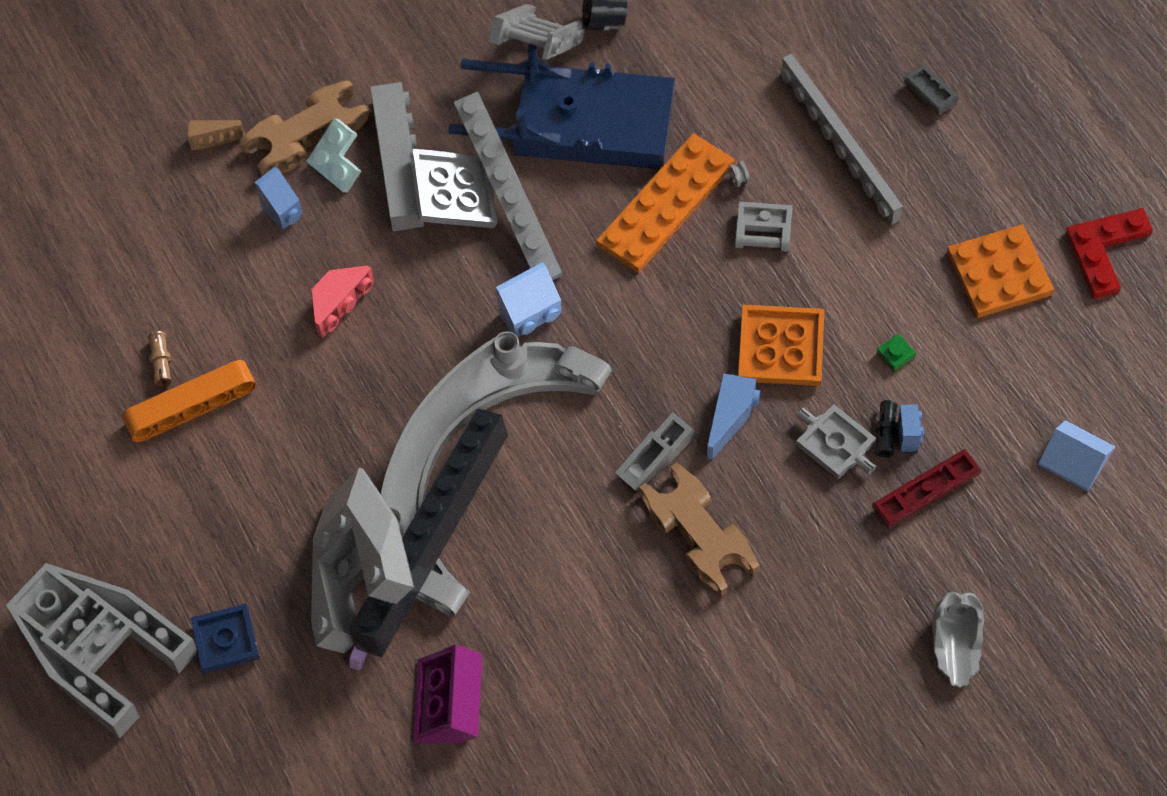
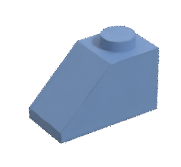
(278, 199)

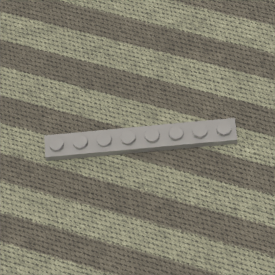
(844, 143)
(506, 184)

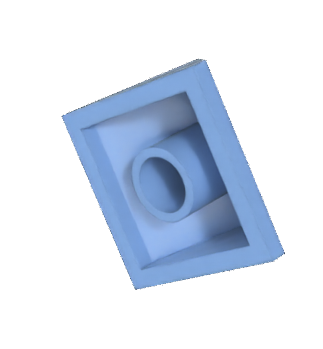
(1075, 455)

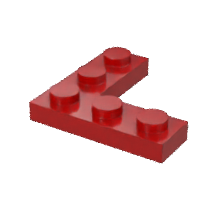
(1089, 242)

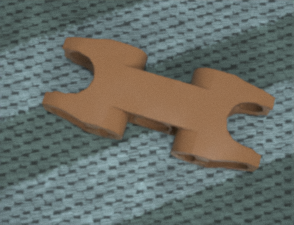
(291, 137)
(710, 545)

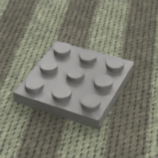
(452, 189)

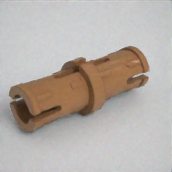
(160, 358)

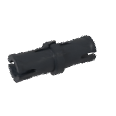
(886, 429)

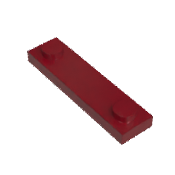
(926, 488)

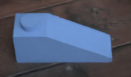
(732, 410)

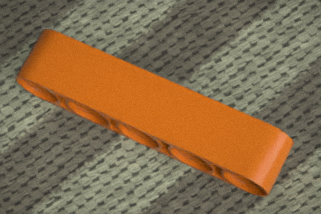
(188, 401)

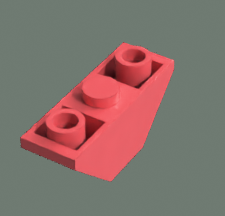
(338, 295)

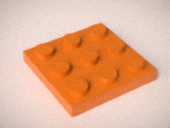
(1000, 271)
(781, 345)

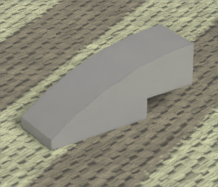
(656, 451)

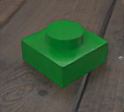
(896, 352)

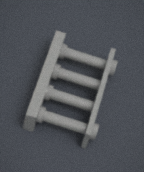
(524, 26)

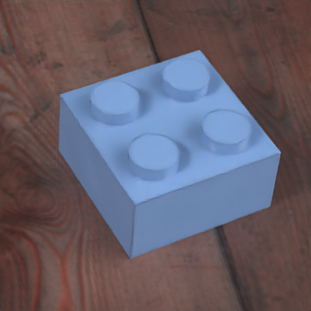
(910, 428)

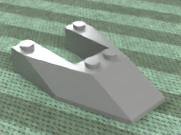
(353, 543)
(79, 624)

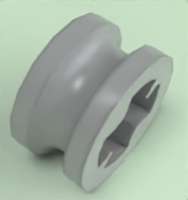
(739, 174)

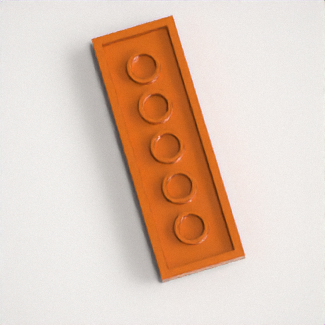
(665, 203)

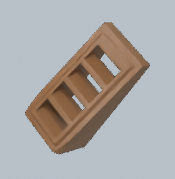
(213, 132)

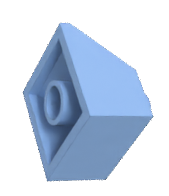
(528, 300)

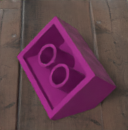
(448, 696)

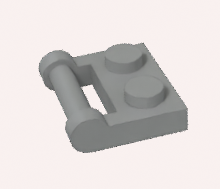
(764, 218)

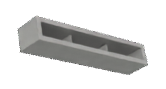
(395, 150)

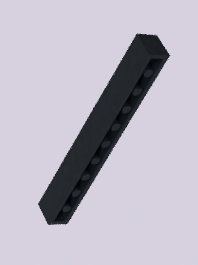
(433, 526)

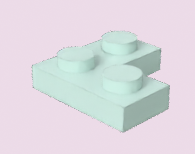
(329, 156)

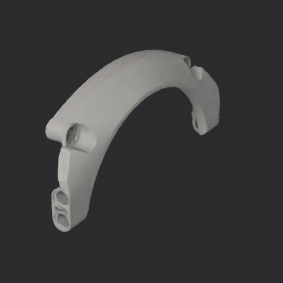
(476, 382)

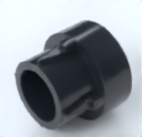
(604, 14)

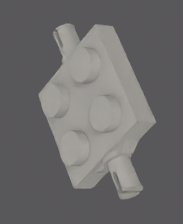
(836, 441)

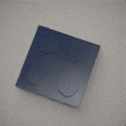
(225, 638)

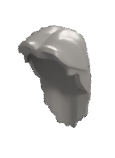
(958, 636)

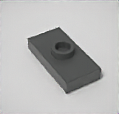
(931, 89)

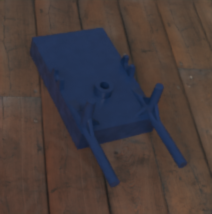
(586, 113)

